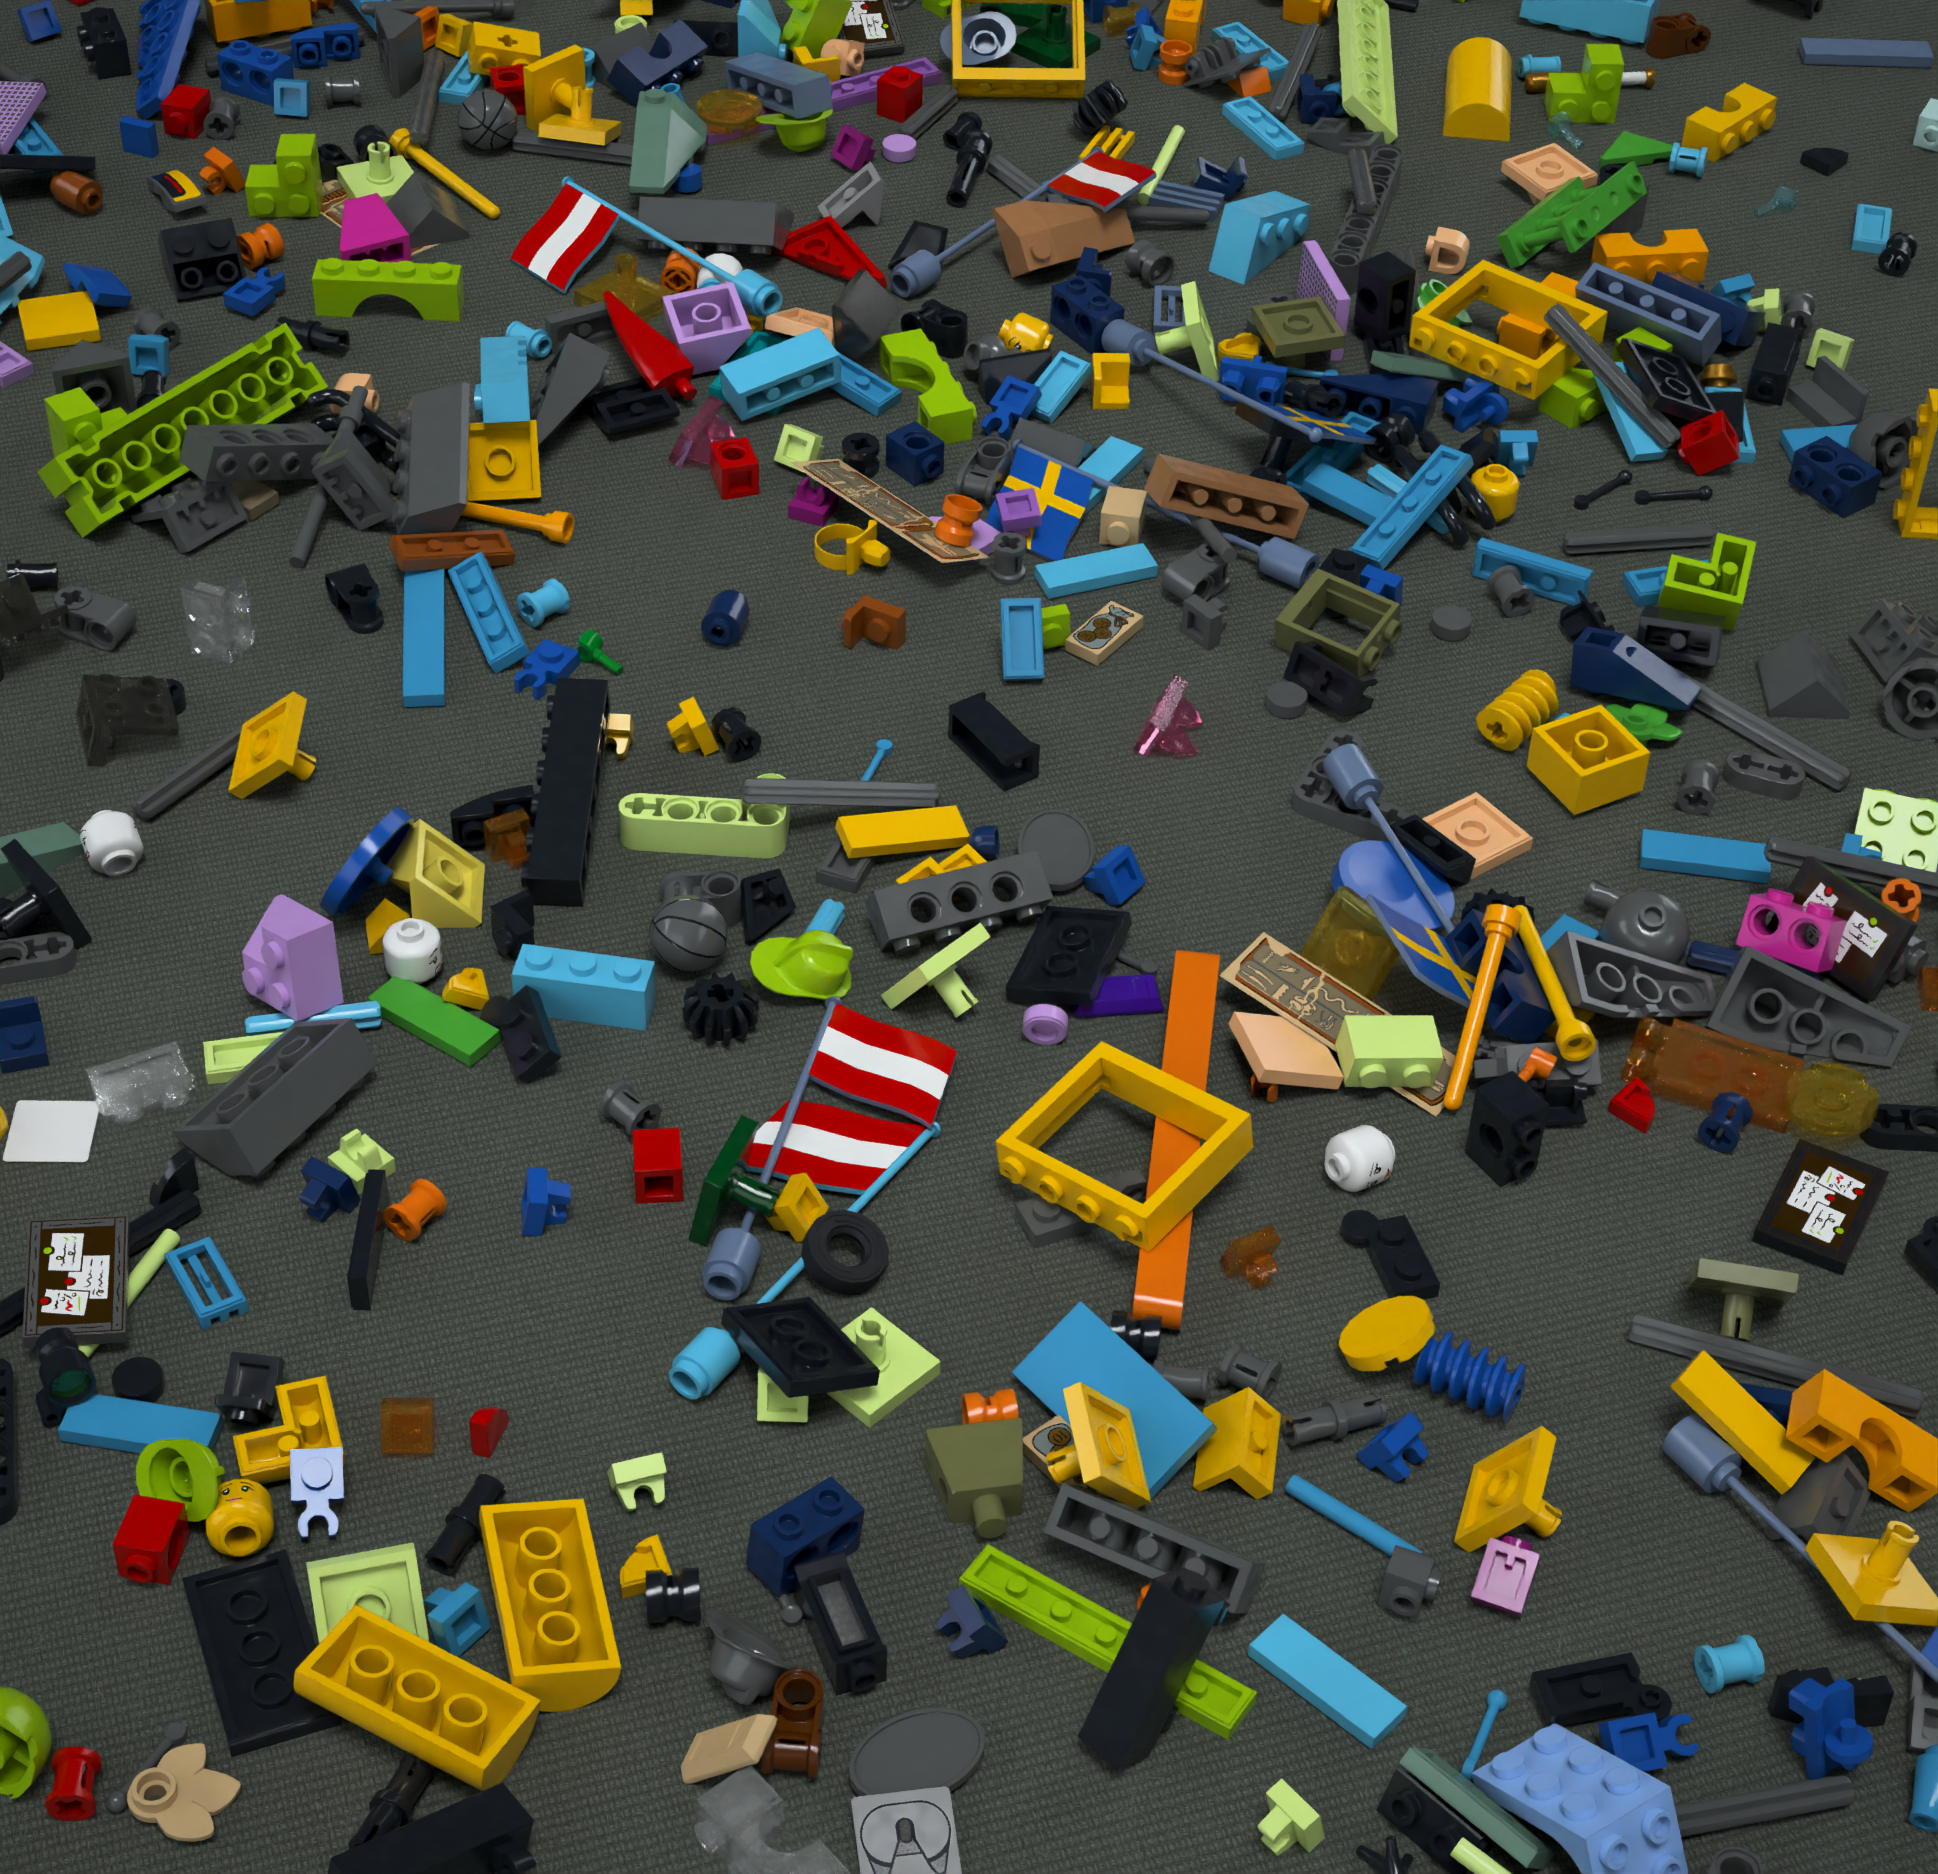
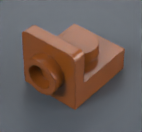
(875, 622)

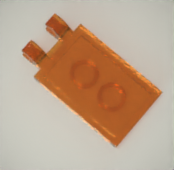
(1702, 1063)

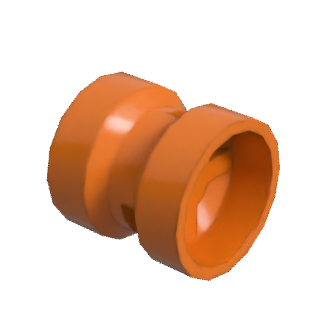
(1174, 57)
(261, 244)
(679, 272)
(958, 520)
(999, 1406)

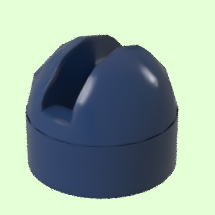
(985, 841)

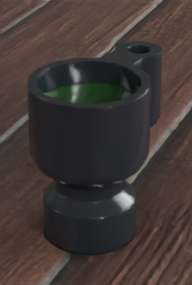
(63, 1374)

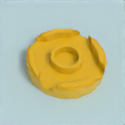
(1387, 1331)

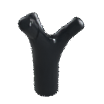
(1392, 1863)

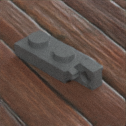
(1514, 1057)
(1052, 1222)

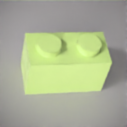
(1389, 1051)

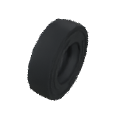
(831, 1273)

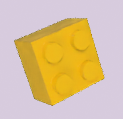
(1587, 759)

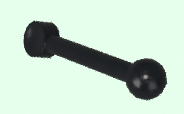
(1644, 497)
(1582, 502)

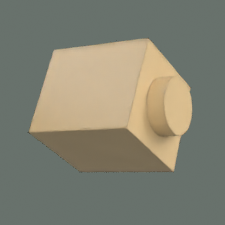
(1122, 516)

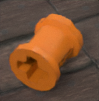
(1903, 892)
(415, 1209)

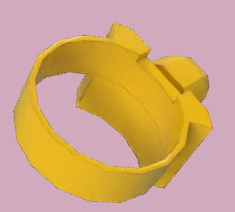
(860, 547)

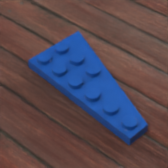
(162, 49)

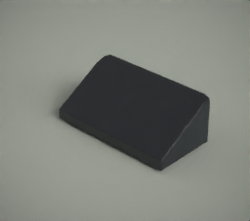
(1023, 366)
(1434, 848)

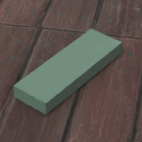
(1418, 366)
(1478, 1807)

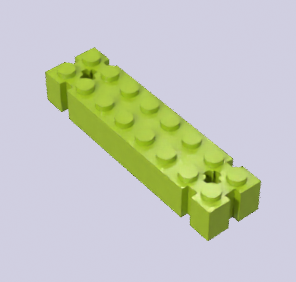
(144, 448)

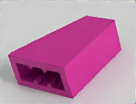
(372, 232)

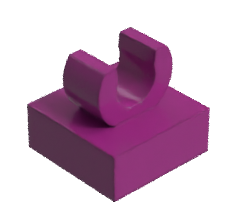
(853, 148)
(813, 504)

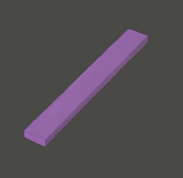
(846, 94)

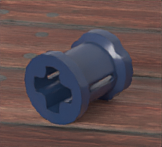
(1719, 1118)

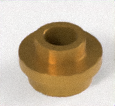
(1718, 375)

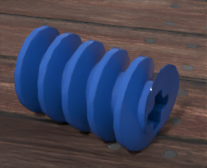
(1470, 1376)

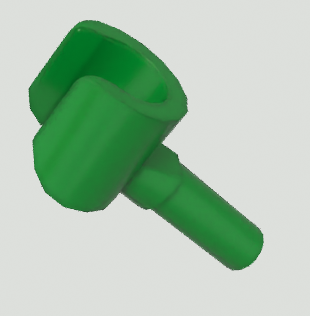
(589, 649)

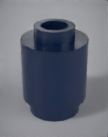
(725, 618)

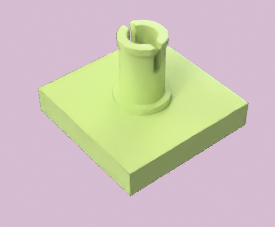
(378, 175)
(1194, 333)
(941, 974)
(902, 1366)
(376, 1580)

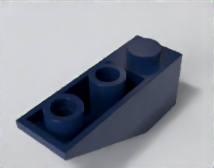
(1385, 394)
(1624, 668)

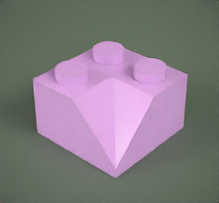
(706, 324)
(293, 960)

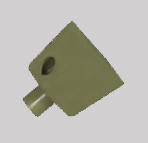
(978, 1472)

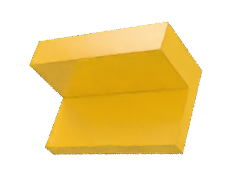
(1241, 1446)

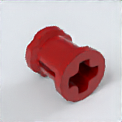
(73, 1783)

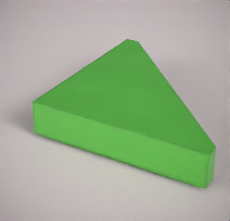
(1635, 148)

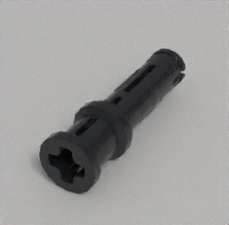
(968, 166)

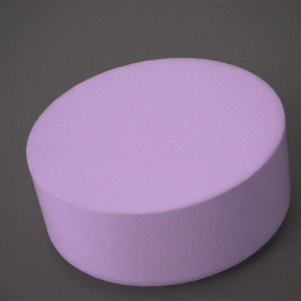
(899, 148)
(1045, 1024)

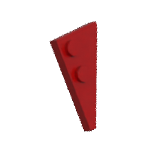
(828, 249)

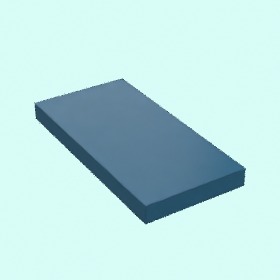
(1091, 1353)

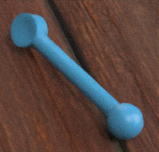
(1308, 373)
(883, 748)
(1496, 1701)

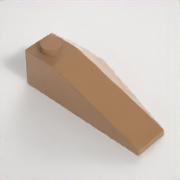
(1052, 234)

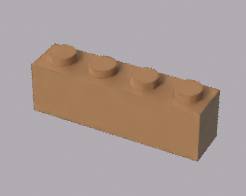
(1226, 496)

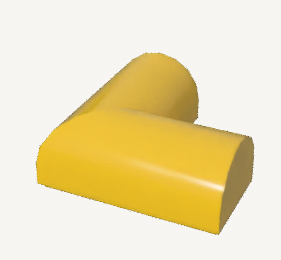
(307, 1424)

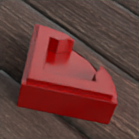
(1634, 1105)
(486, 1430)

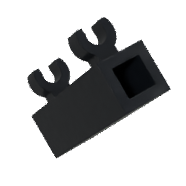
(1152, 1667)
(468, 1837)

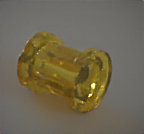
(1119, 17)

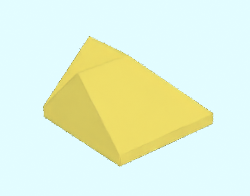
(440, 878)

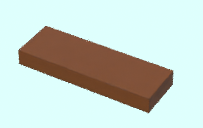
(449, 549)

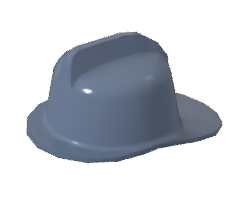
(984, 38)

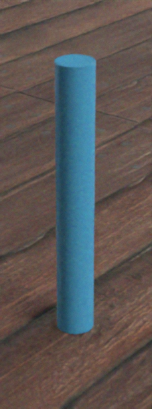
(1345, 1516)

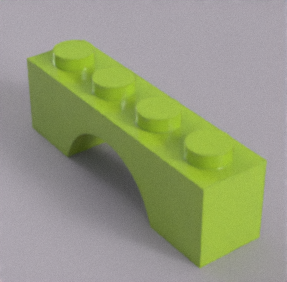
(431, 288)
(913, 363)
(1577, 394)

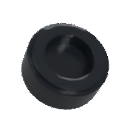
(138, 1380)

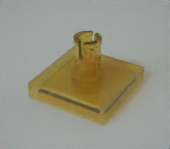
(635, 291)
(1351, 944)

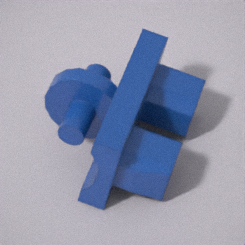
(1254, 379)
(1477, 402)
(1829, 1727)

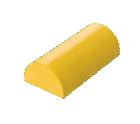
(1478, 91)
(550, 1601)
(419, 1698)

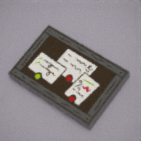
(875, 25)
(77, 1278)

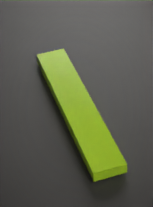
(1096, 1634)

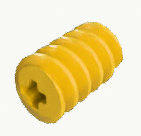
(1519, 710)

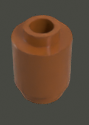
(76, 192)

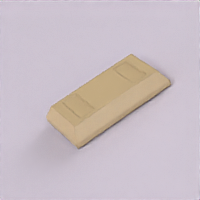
(727, 1748)

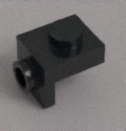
(513, 923)
(250, 1388)

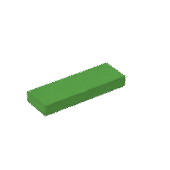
(435, 1020)

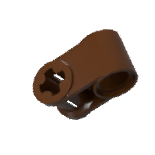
(1676, 36)
(798, 1731)

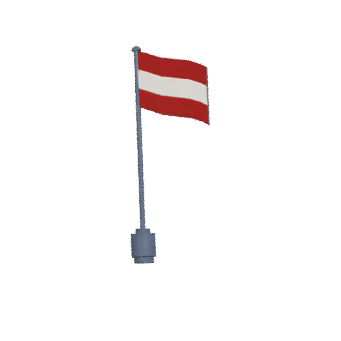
(1092, 180)
(861, 1062)

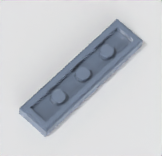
(1865, 52)

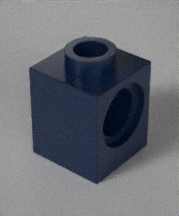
(914, 453)

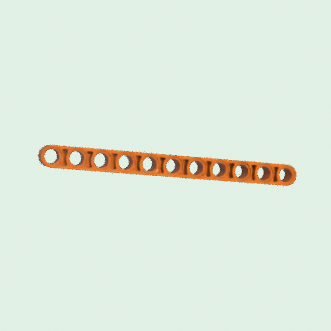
(1186, 1057)

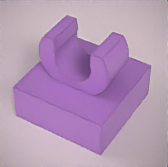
(1019, 511)

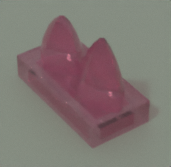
(697, 435)
(1163, 721)

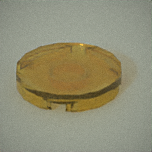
(729, 110)
(1831, 1100)

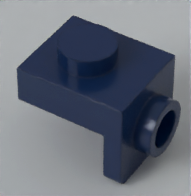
(1217, 179)

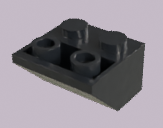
(201, 258)

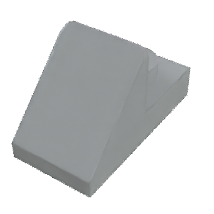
(859, 193)

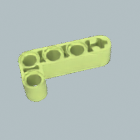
(703, 825)

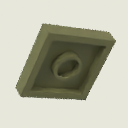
(1297, 329)
(1741, 1288)

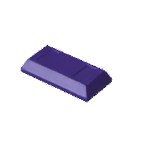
(1124, 996)

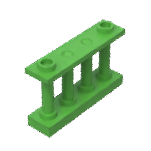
(1571, 215)

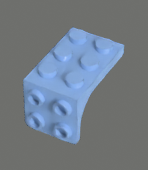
(1589, 1802)

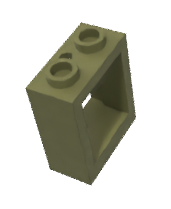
(1351, 600)

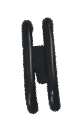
(372, 431)
(1451, 505)

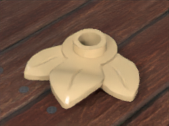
(188, 1793)

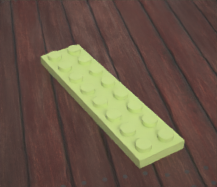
(1367, 65)

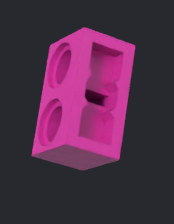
(1790, 939)

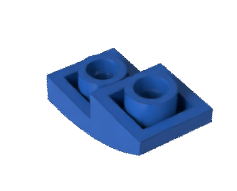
(325, 43)
(100, 283)

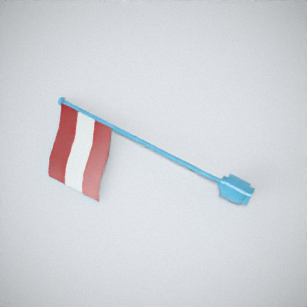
(579, 227)
(838, 1154)

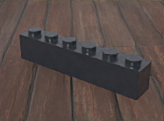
(568, 792)

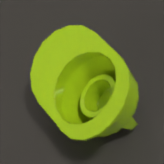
(799, 133)
(804, 966)
(180, 1473)

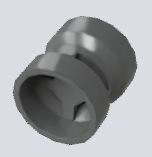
(1150, 262)

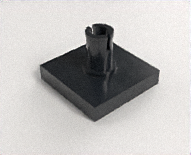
(1280, 436)
(41, 897)

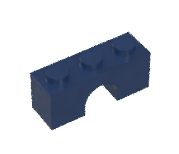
(672, 56)
(1738, 320)
(1517, 999)

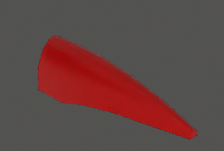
(652, 354)

